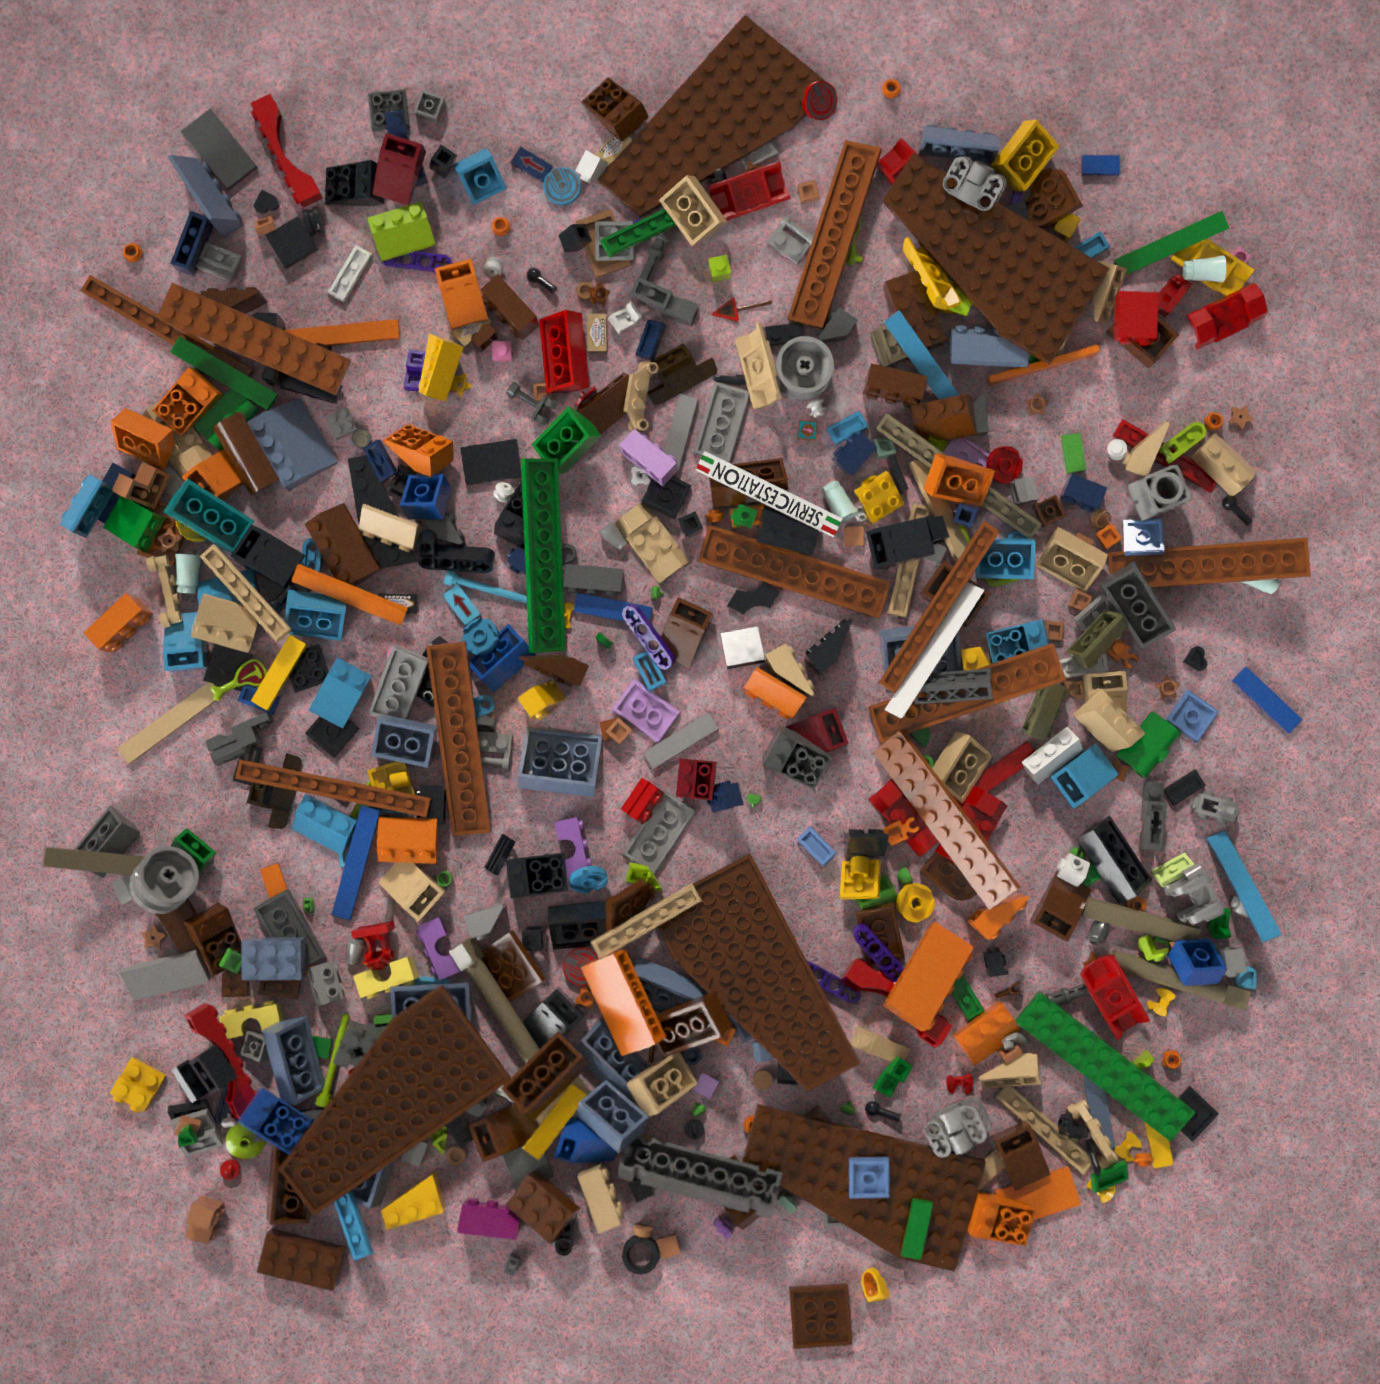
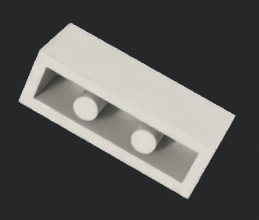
(1052, 755)

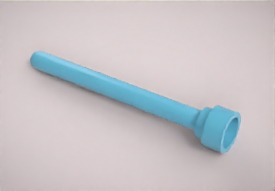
(453, 578)

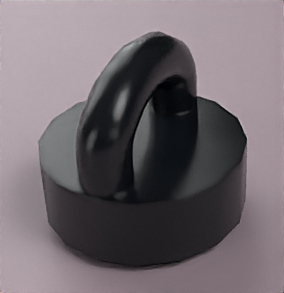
(720, 175)
(694, 1129)

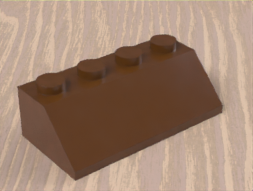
(768, 470)
(342, 545)
(283, 1202)

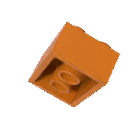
(118, 623)

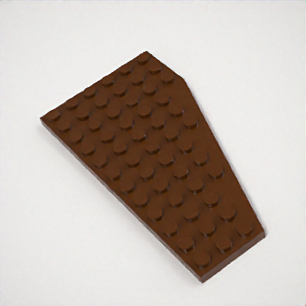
(722, 112)
(1002, 263)
(751, 961)
(403, 1090)
(816, 1168)

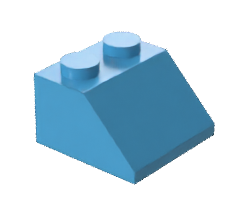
(480, 176)

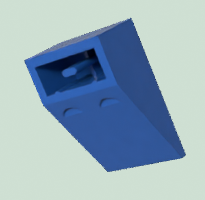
(274, 1120)
(582, 1144)

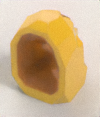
(874, 1286)

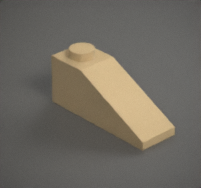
(1105, 294)
(1143, 454)
(877, 1044)
(1019, 1072)

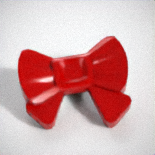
(585, 395)
(967, 1082)

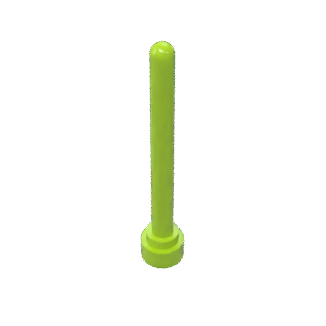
(325, 1096)

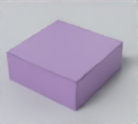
(706, 1085)

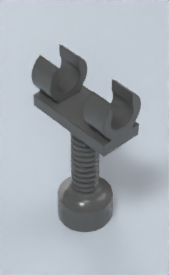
(514, 391)

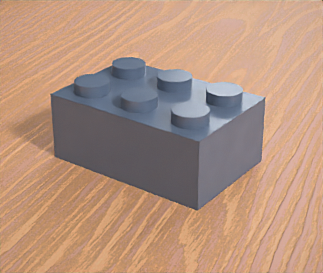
(404, 740)
(274, 958)
(612, 1116)

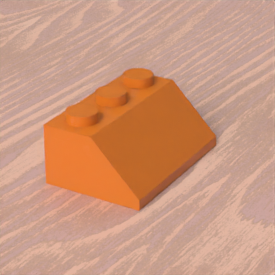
(143, 438)
(774, 693)
(407, 840)
(985, 1032)

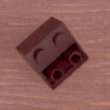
(696, 779)

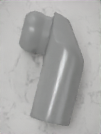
(1014, 1038)

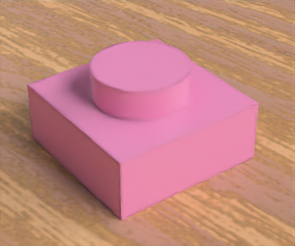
(501, 350)

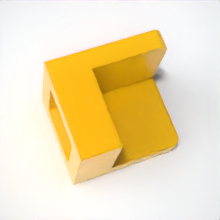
(1067, 226)

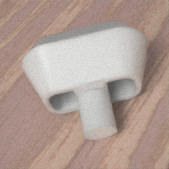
(861, 516)
(229, 1122)

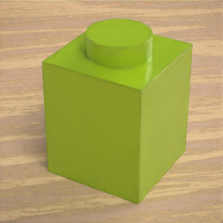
(719, 268)

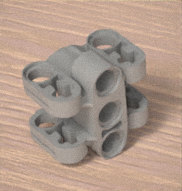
(975, 182)
(1198, 886)
(958, 1128)

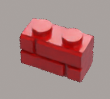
(643, 801)

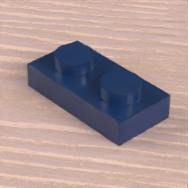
(396, 123)
(380, 460)

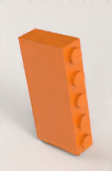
(929, 977)
(623, 1002)

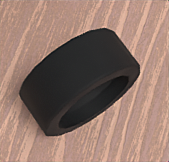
(636, 1269)

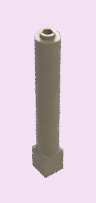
(468, 958)
(1169, 977)

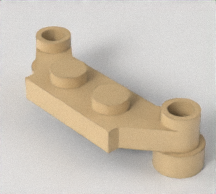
(637, 394)
(168, 582)
(1107, 1156)

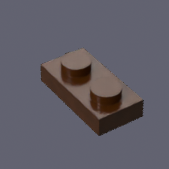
(280, 988)

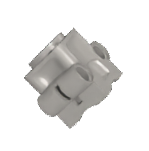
(1148, 500)

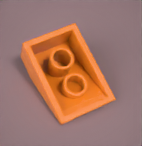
(958, 480)

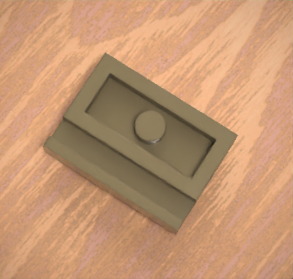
(887, 347)

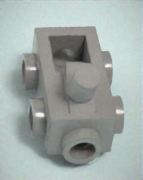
(1222, 809)

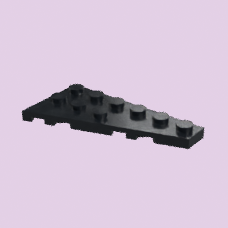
(370, 491)

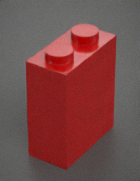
(1135, 317)

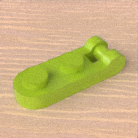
(1183, 441)

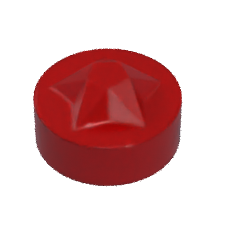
(230, 1169)

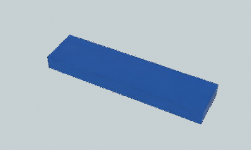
(605, 607)
(1267, 699)

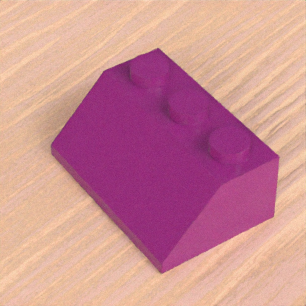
(488, 1219)

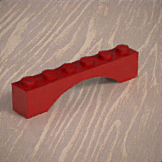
(270, 118)
(864, 978)
(204, 1022)

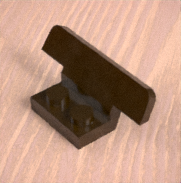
(679, 373)
(274, 797)

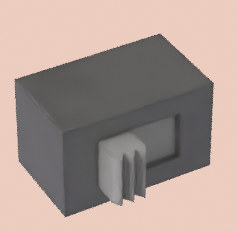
(511, 1264)

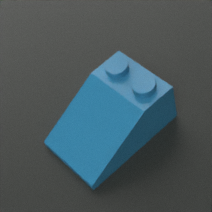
(340, 692)

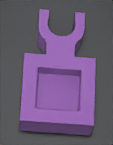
(724, 1226)

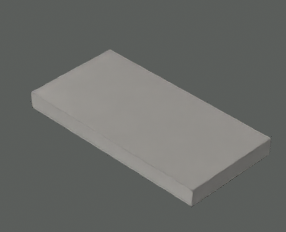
(722, 421)
(399, 683)
(660, 833)
(164, 975)

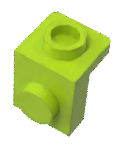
(1149, 949)

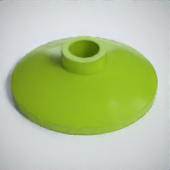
(237, 1149)

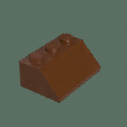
(945, 418)

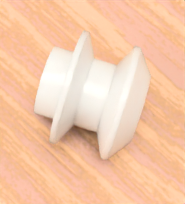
(493, 267)
(816, 407)
(1117, 449)
(503, 491)

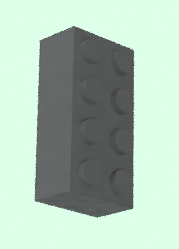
(1138, 605)

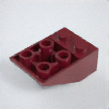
(398, 169)
(822, 730)

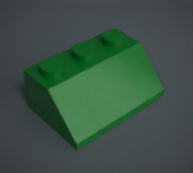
(567, 439)

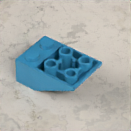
(1017, 640)
(181, 650)
(1083, 776)

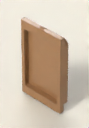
(603, 267)

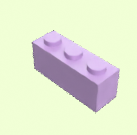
(649, 457)

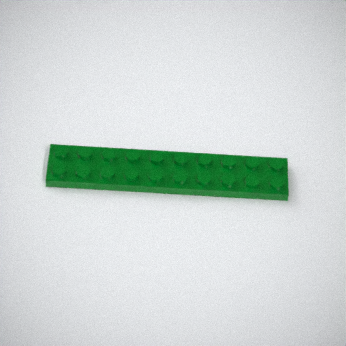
(543, 555)
(1105, 1066)

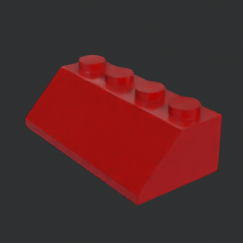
(564, 352)

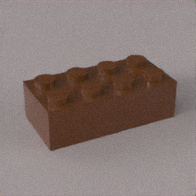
(910, 298)
(692, 1024)
(545, 1076)
(301, 1259)

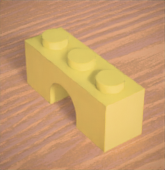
(402, 972)
(236, 1021)

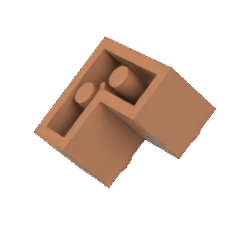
(145, 487)
(204, 1219)

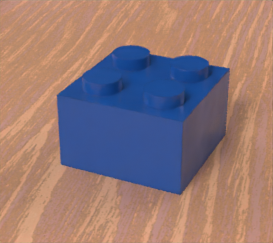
(425, 497)
(1197, 962)

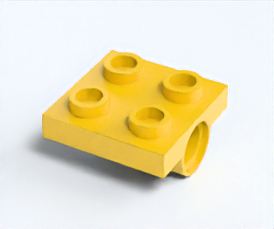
(879, 496)
(392, 777)
(860, 878)

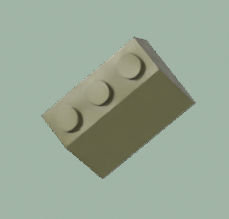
(1097, 639)
(1043, 711)

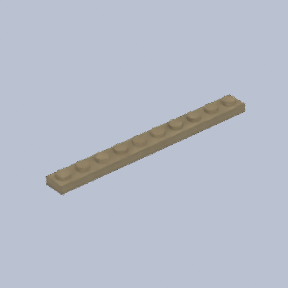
(925, 453)

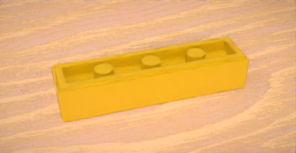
(554, 1121)

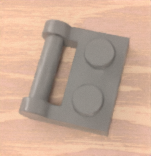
(787, 244)
(496, 743)

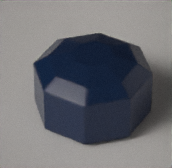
(692, 1056)

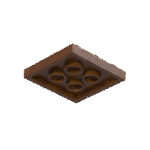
(512, 966)
(820, 1315)

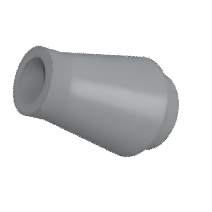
(613, 536)
(354, 950)

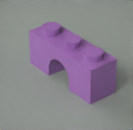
(571, 830)
(430, 933)

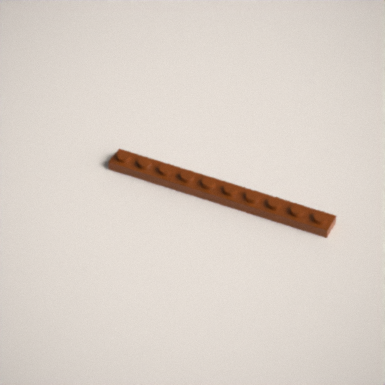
(148, 320)
(938, 607)
(333, 788)

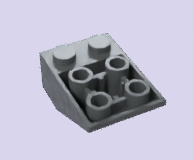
(795, 757)

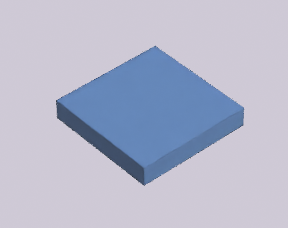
(1143, 537)
(1192, 715)
(869, 1177)

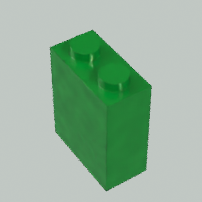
(134, 523)

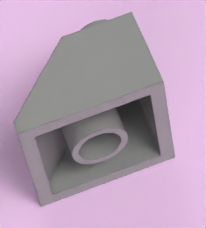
(484, 921)

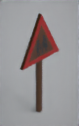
(729, 309)

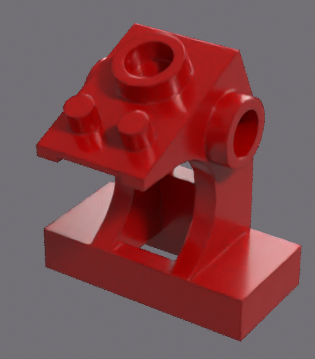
(370, 933)

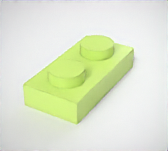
(1171, 870)

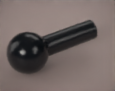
(534, 276)
(1230, 503)
(276, 603)
(873, 1109)

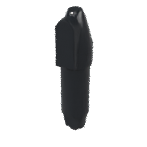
(736, 380)
(1091, 1152)

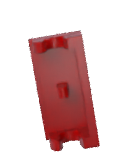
(1172, 294)

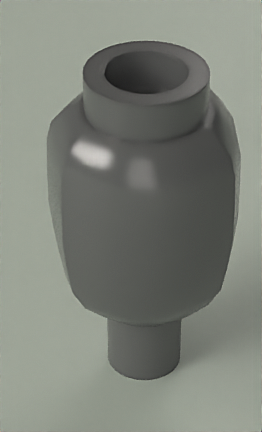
(1098, 932)

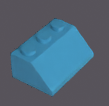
(87, 506)
(1008, 559)
(216, 587)
(314, 615)
(324, 824)

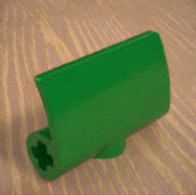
(226, 406)
(1152, 746)

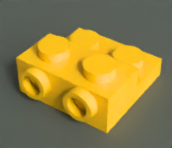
(137, 1085)

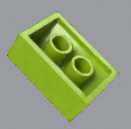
(401, 231)

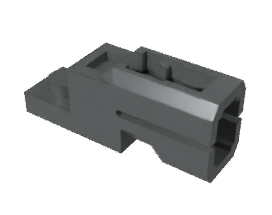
(665, 302)
(240, 741)
(1153, 816)

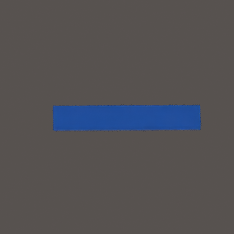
(356, 862)

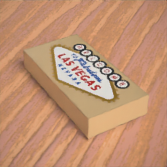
(612, 149)
(464, 333)
(596, 333)

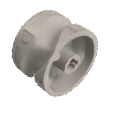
(817, 367)
(164, 880)

